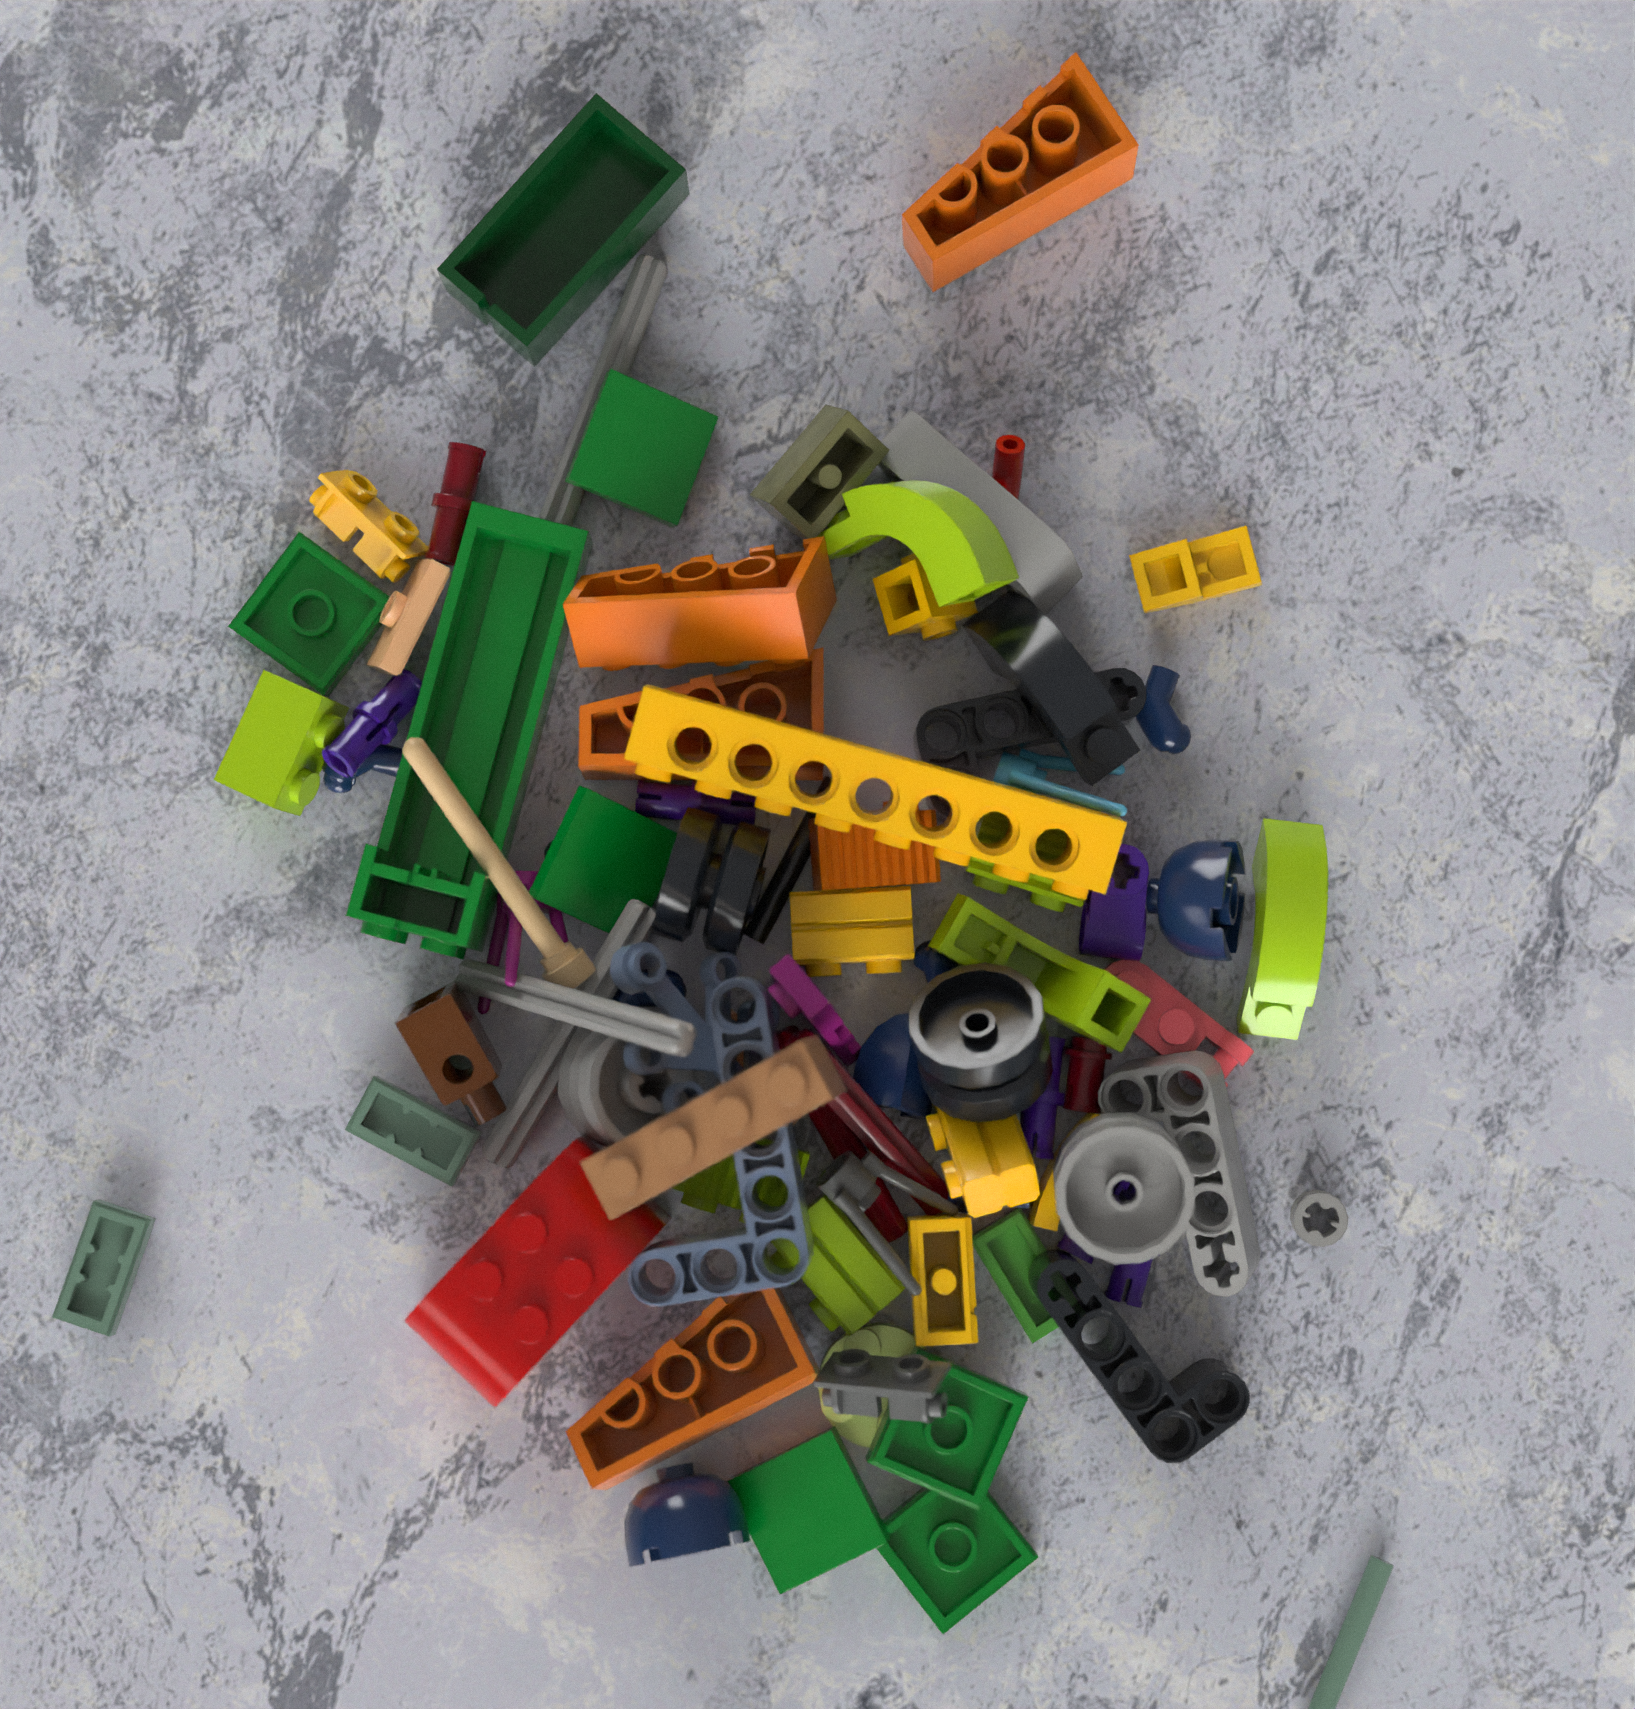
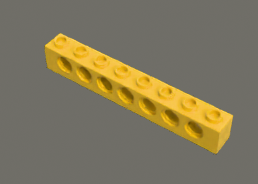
(1090, 834)

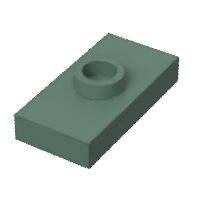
(413, 1130)
(104, 1267)

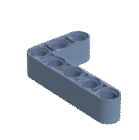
(762, 1221)

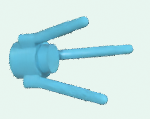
(1024, 774)

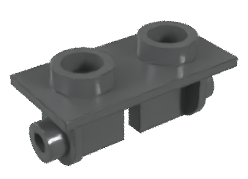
(857, 1381)

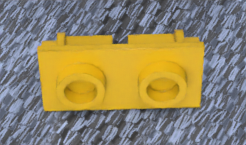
(350, 504)

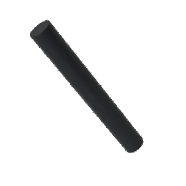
(783, 879)

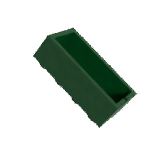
(565, 229)

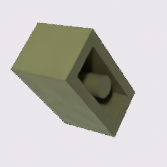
(815, 471)

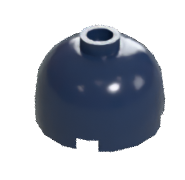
(1200, 899)
(683, 1516)

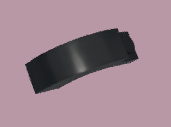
(1056, 681)

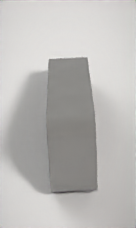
(1039, 554)
(1217, 1172)

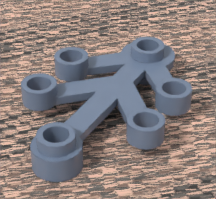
(629, 979)

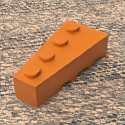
(1022, 178)
(704, 610)
(768, 689)
(705, 1379)

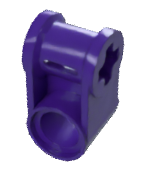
(1116, 921)

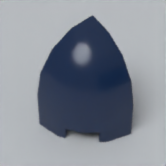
(890, 1069)

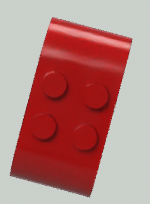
(531, 1276)

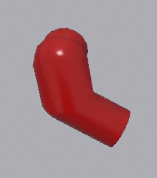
(1009, 463)

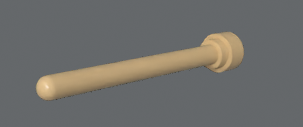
(560, 960)

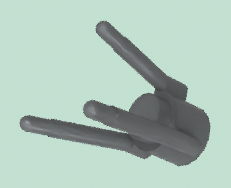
(853, 1189)

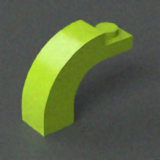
(941, 526)
(1288, 928)
(1071, 990)

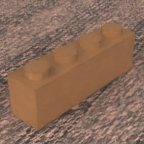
(713, 1126)

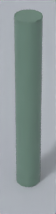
(1351, 1634)

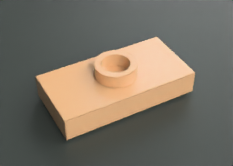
(407, 615)

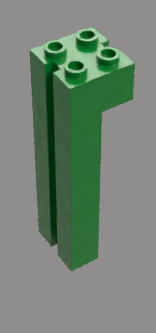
(483, 723)

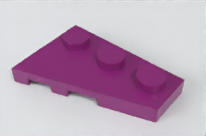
(799, 995)

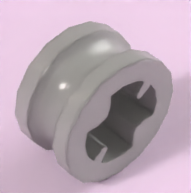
(1311, 1234)

